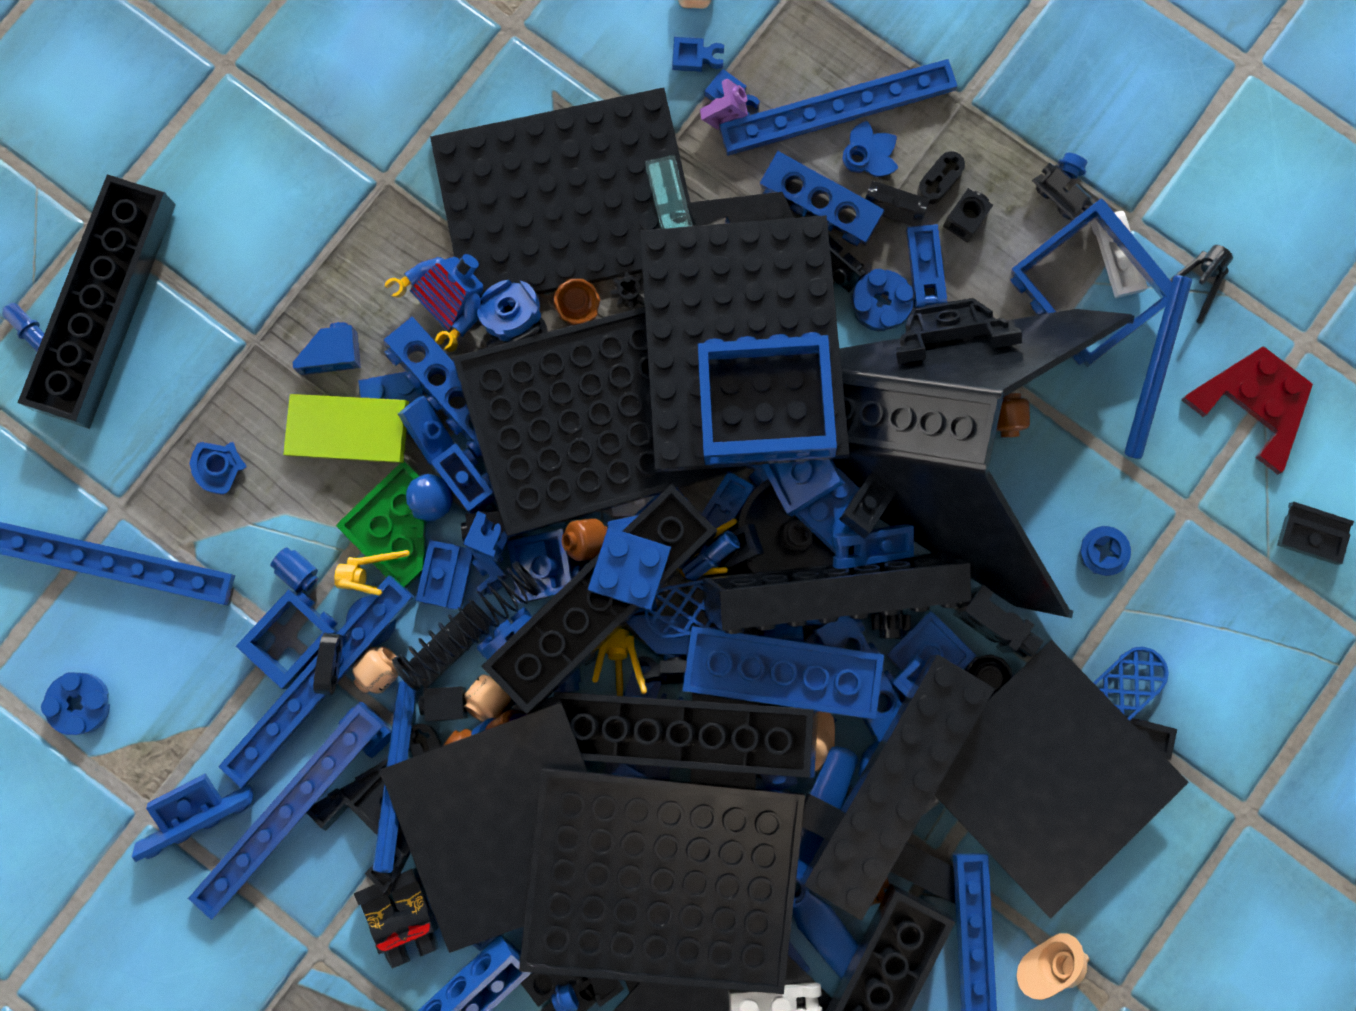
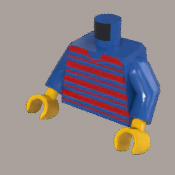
(447, 292)

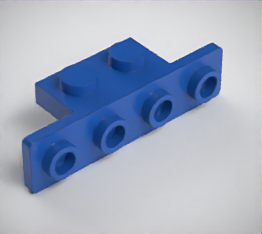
(187, 811)

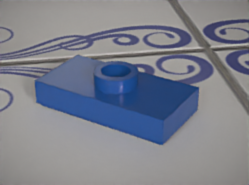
(425, 428)

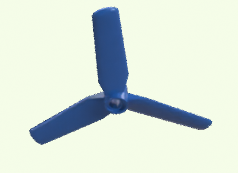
(813, 915)

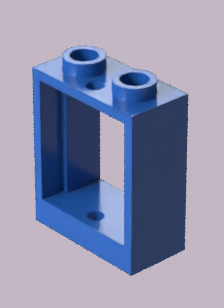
(264, 660)

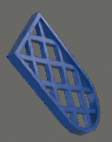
(674, 588)
(1136, 678)

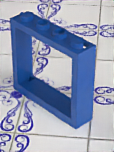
(1127, 244)
(767, 449)

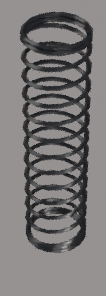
(401, 663)

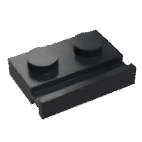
(1315, 533)

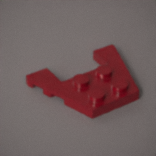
(1266, 391)

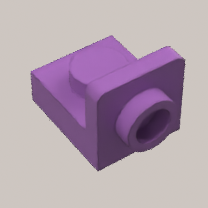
(727, 108)

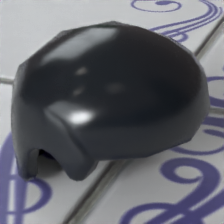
(990, 670)

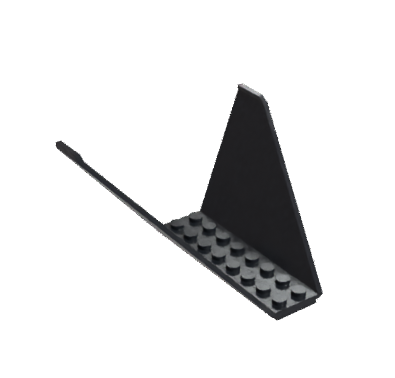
(932, 438)

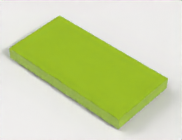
(345, 428)

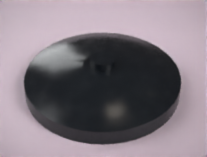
(783, 537)

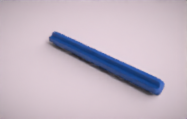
(1158, 366)
(397, 752)

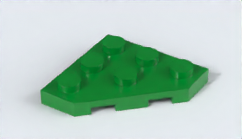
(386, 525)

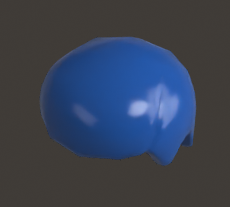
(429, 497)

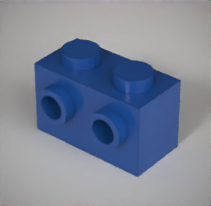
(463, 479)

